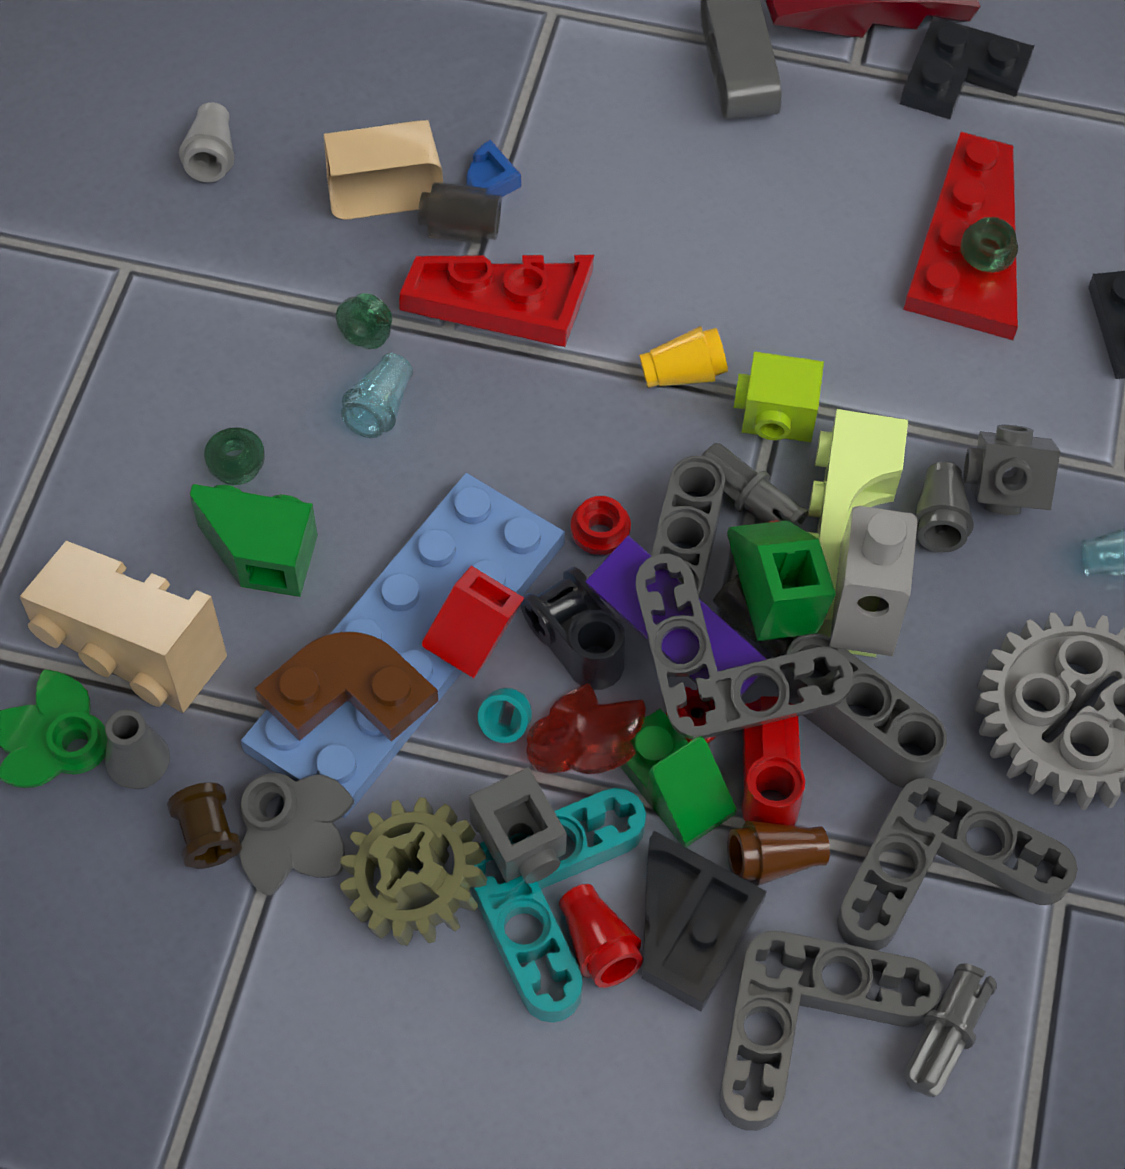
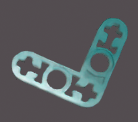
(505, 900)

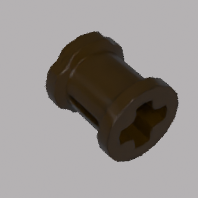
(204, 825)

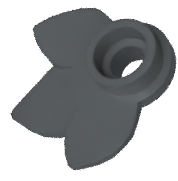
(299, 836)

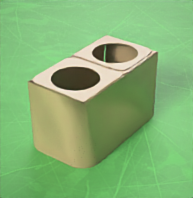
(380, 168)

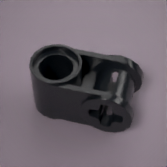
(572, 620)

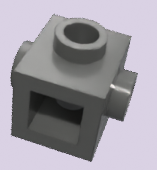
(1026, 484)

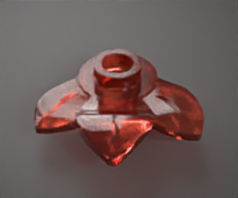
(584, 734)

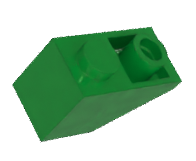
(258, 536)
(782, 578)

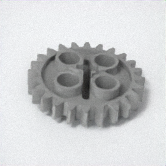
(1039, 671)

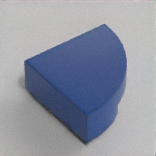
(493, 171)

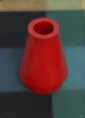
(601, 940)

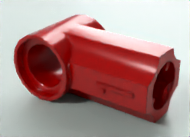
(774, 764)

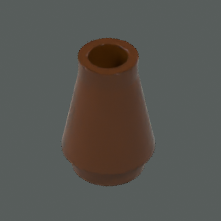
(772, 851)

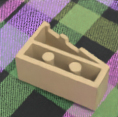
(126, 626)

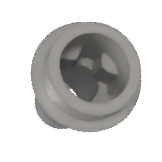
(208, 144)

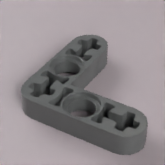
(725, 685)
(927, 839)
(784, 996)

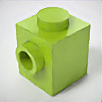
(780, 396)

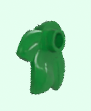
(40, 733)

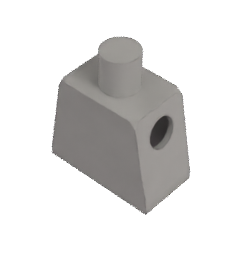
(873, 562)

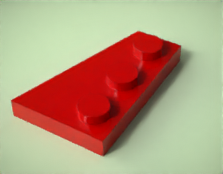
(512, 299)

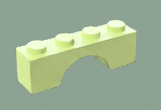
(862, 469)

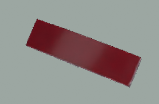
(857, 16)

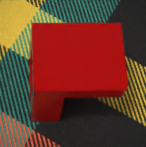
(472, 621)

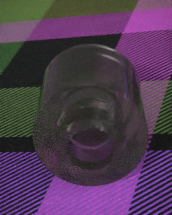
(460, 213)

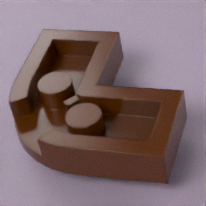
(342, 670)

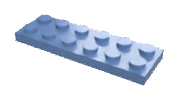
(466, 529)

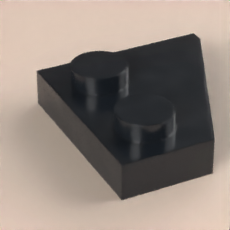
(692, 920)

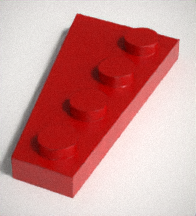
(944, 283)

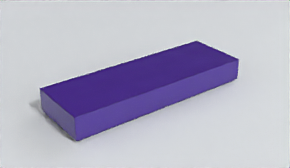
(616, 585)

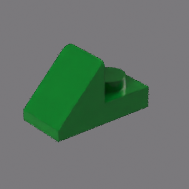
(679, 779)

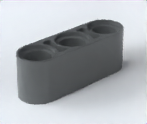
(741, 58)
(689, 517)
(877, 737)

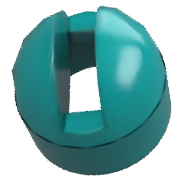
(492, 711)

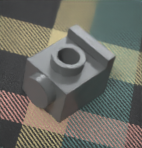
(514, 808)

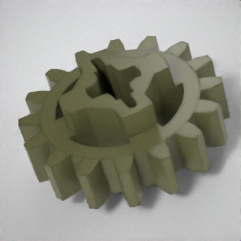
(411, 899)

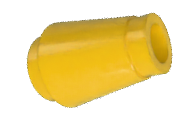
(685, 359)

